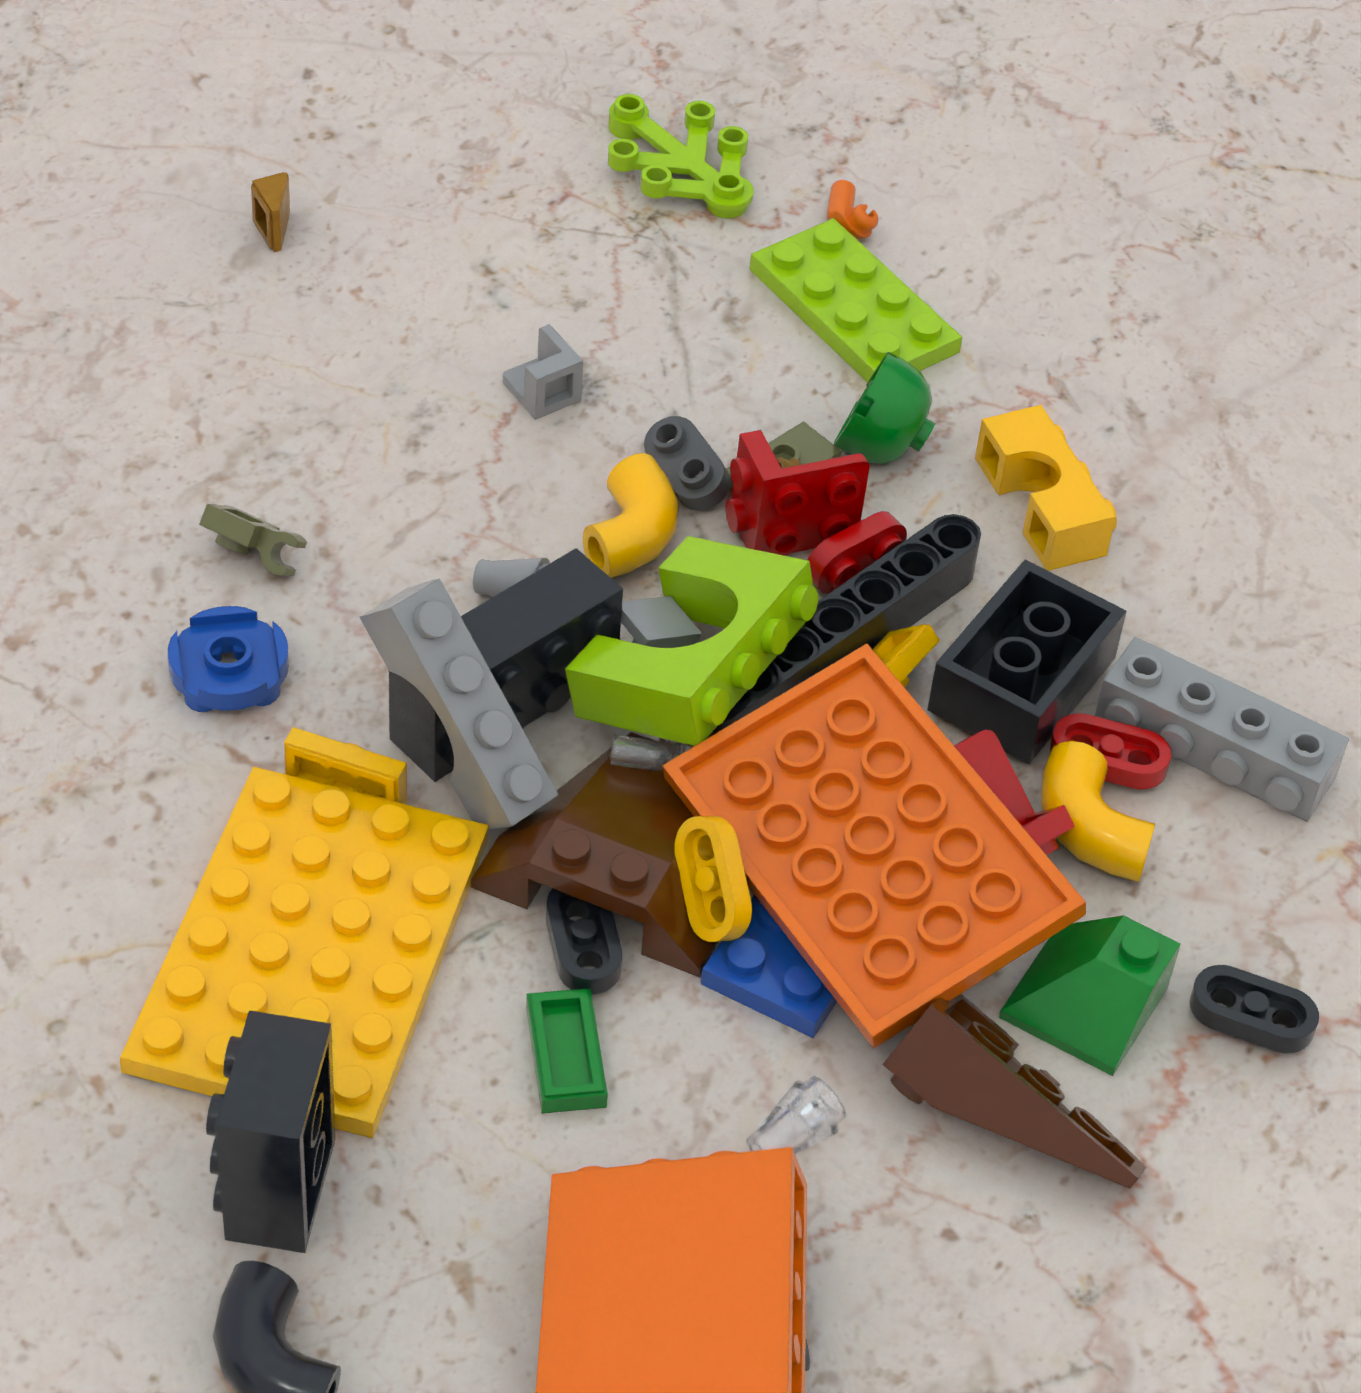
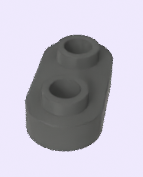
(684, 459)

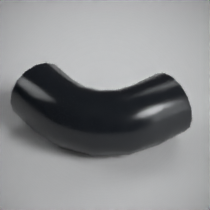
(253, 1339)

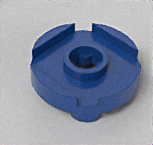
(235, 685)

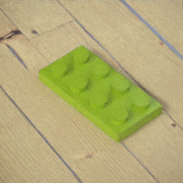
(853, 300)

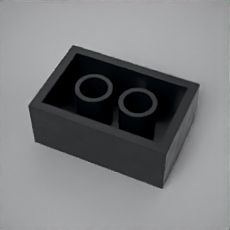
(1026, 660)
(273, 1130)

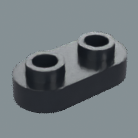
(583, 943)
(1254, 1008)

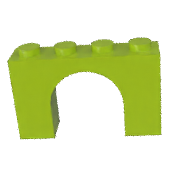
(693, 687)

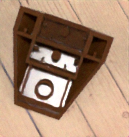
(608, 845)

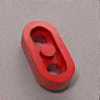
(854, 549)
(1133, 754)

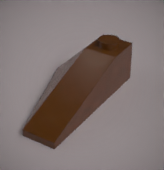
(969, 1070)

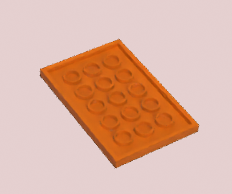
(875, 844)

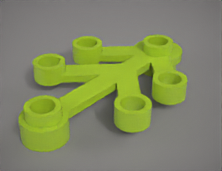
(724, 192)

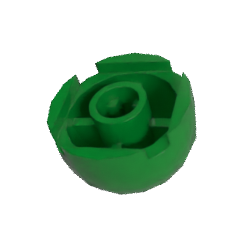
(889, 414)

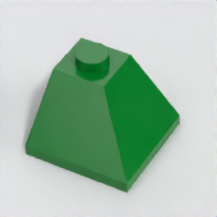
(1094, 988)

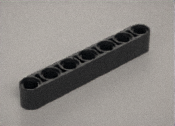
(868, 606)

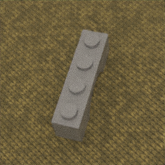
(433, 650)

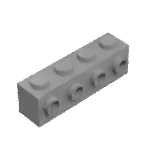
(1215, 730)

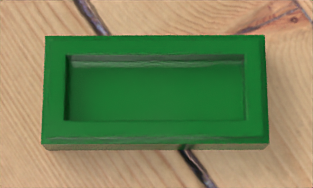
(566, 1050)

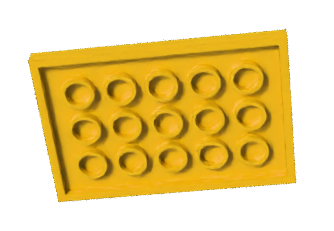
(312, 914)

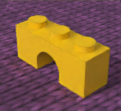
(1066, 512)

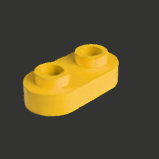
(713, 878)

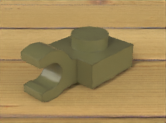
(243, 531)

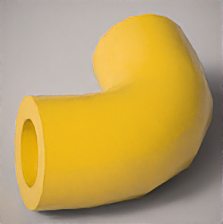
(645, 521)
(1100, 834)

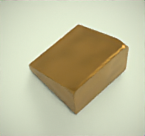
(271, 208)

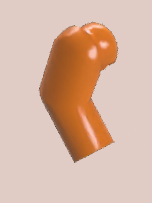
(841, 208)

